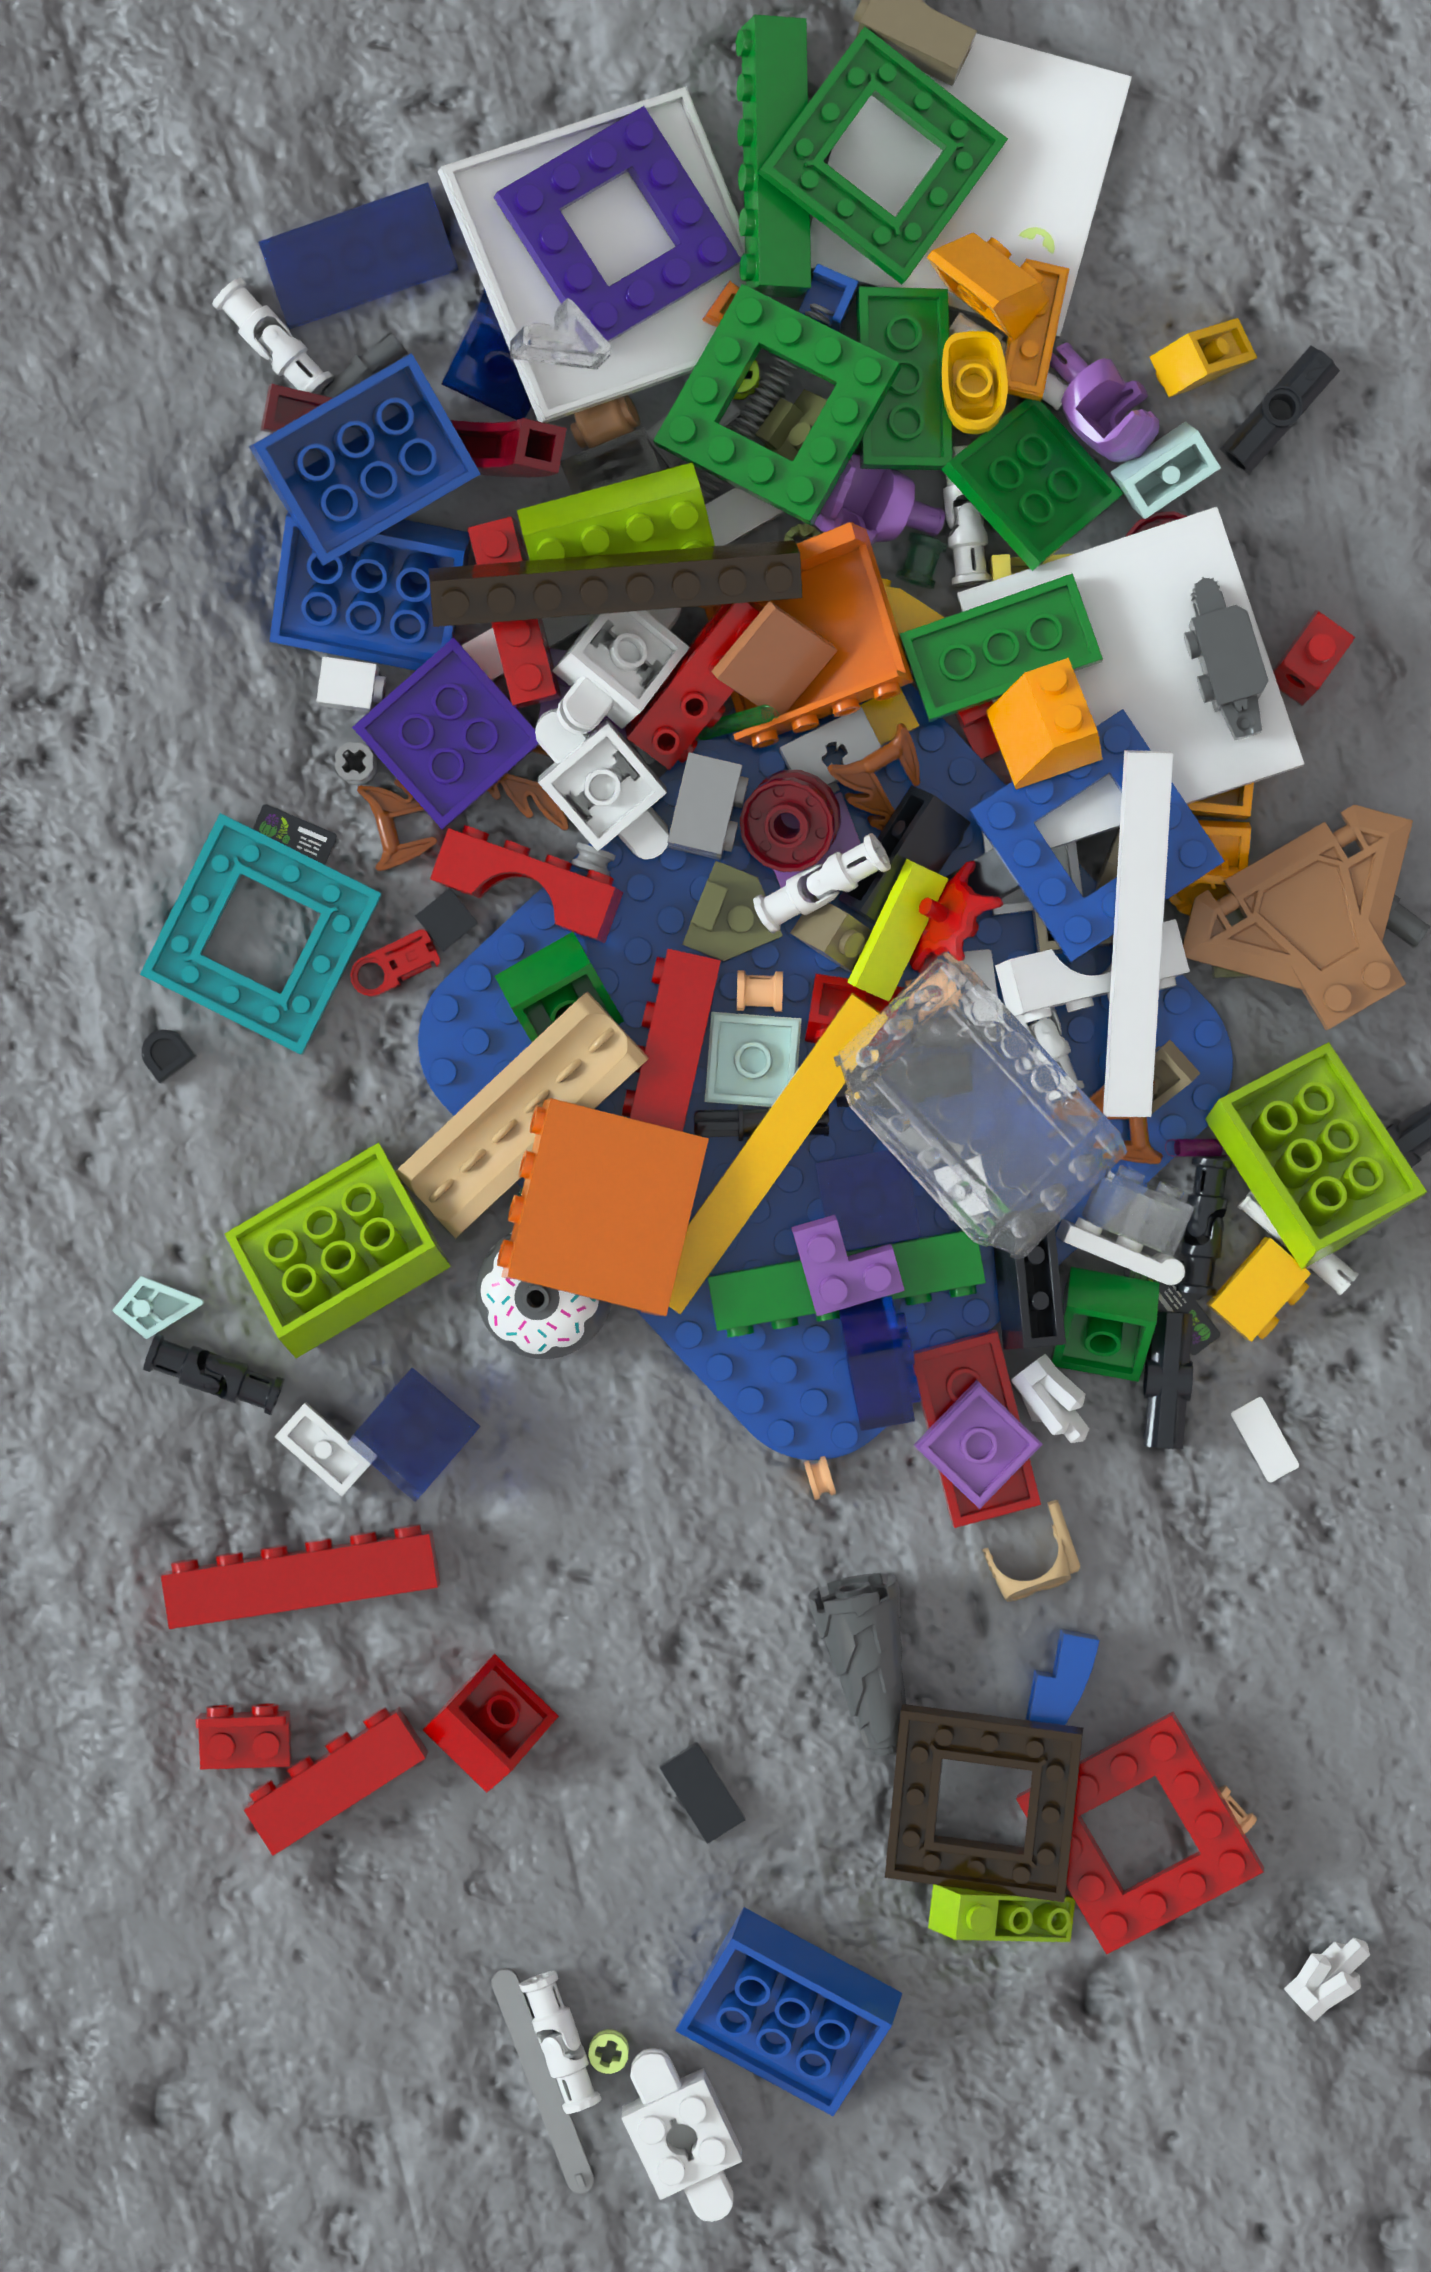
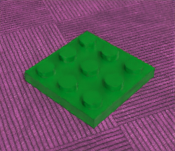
(1032, 482)

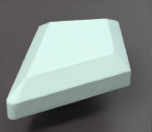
(154, 1306)

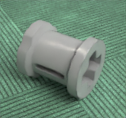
(353, 776)

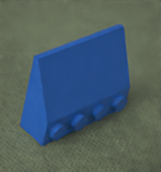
(365, 459)
(370, 599)
(789, 2012)

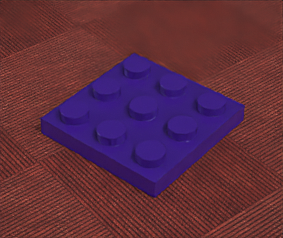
(447, 733)

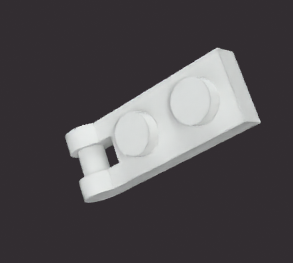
(1122, 1251)

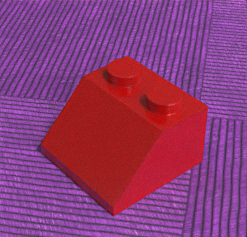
(490, 1723)

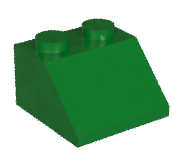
(550, 982)
(1107, 1324)

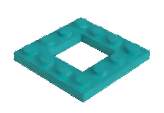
(226, 856)

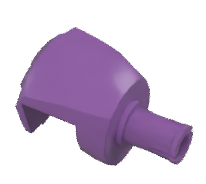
(1097, 404)
(878, 502)

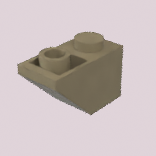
(833, 935)

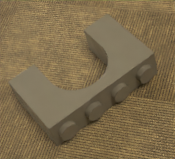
(919, 34)

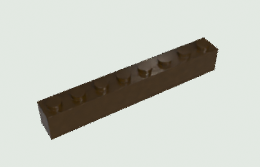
(615, 583)

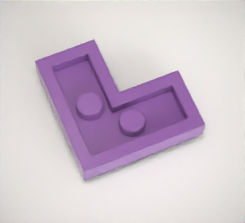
(840, 1279)

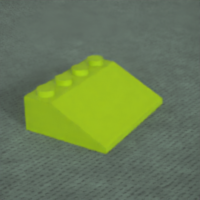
(1314, 1154)
(336, 1251)

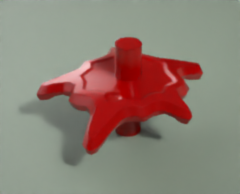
(951, 918)

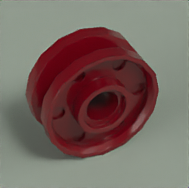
(771, 839)

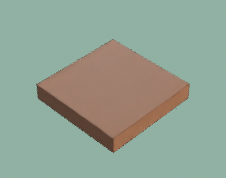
(774, 660)

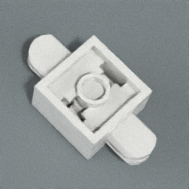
(617, 667)
(603, 786)
(682, 2134)

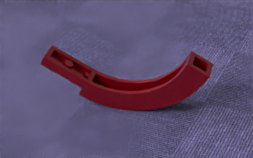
(498, 448)

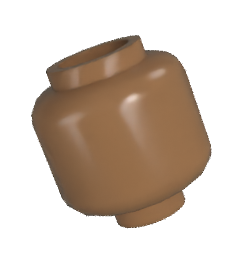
(605, 422)

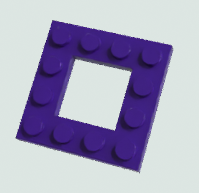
(635, 147)

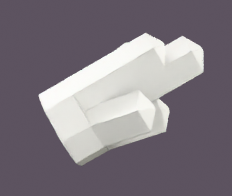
(1052, 1399)
(1328, 1977)

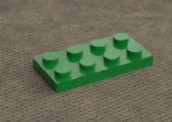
(912, 421)
(989, 647)

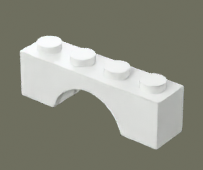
(1042, 981)

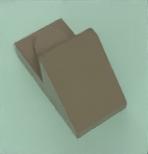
(1171, 1073)

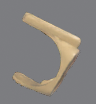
(1060, 1573)

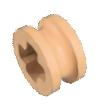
(819, 1477)

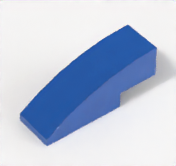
(1057, 1693)

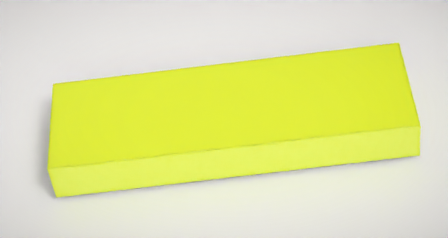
(896, 931)

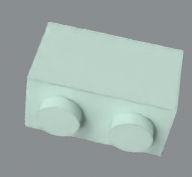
(1165, 470)

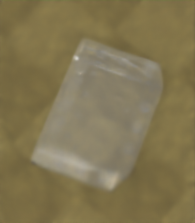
(977, 1109)

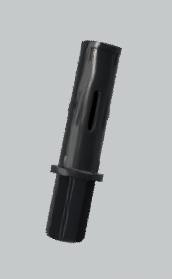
(741, 1122)

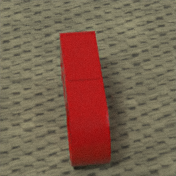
(398, 960)

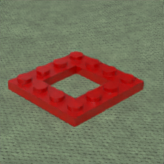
(1223, 1855)

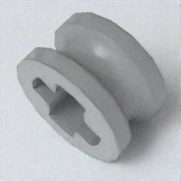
(592, 860)

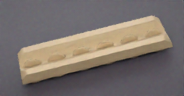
(482, 1146)

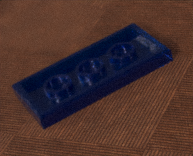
(358, 256)

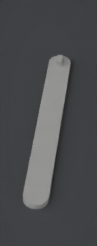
(543, 2086)

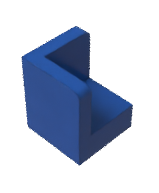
(832, 292)

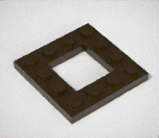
(1044, 1748)

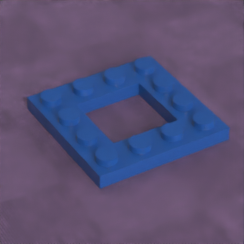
(1009, 825)

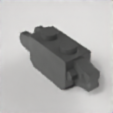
(1228, 658)

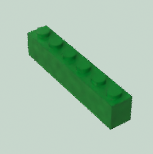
(772, 98)
(781, 1292)

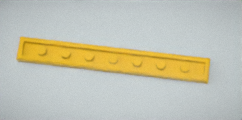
(766, 1152)

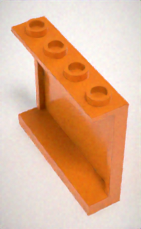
(851, 610)
(603, 1206)

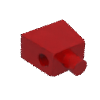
(1311, 657)

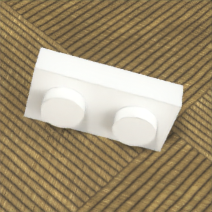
(322, 1449)

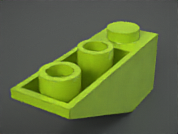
(999, 1917)

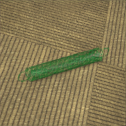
(731, 729)

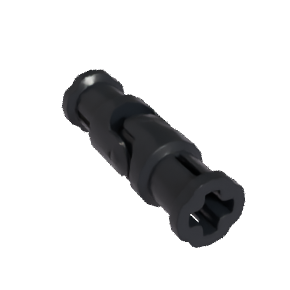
(1207, 1221)
(238, 1383)

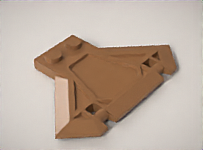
(1312, 915)

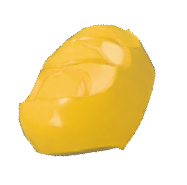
(974, 381)

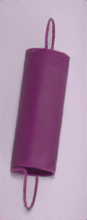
(1196, 1147)

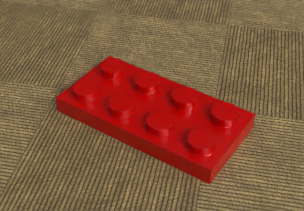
(942, 1378)

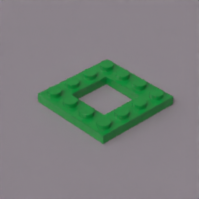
(961, 134)
(794, 486)

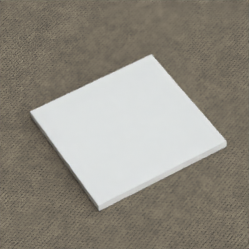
(1045, 176)
(619, 238)
(1139, 614)

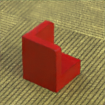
(978, 730)

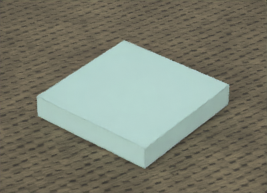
(750, 1058)

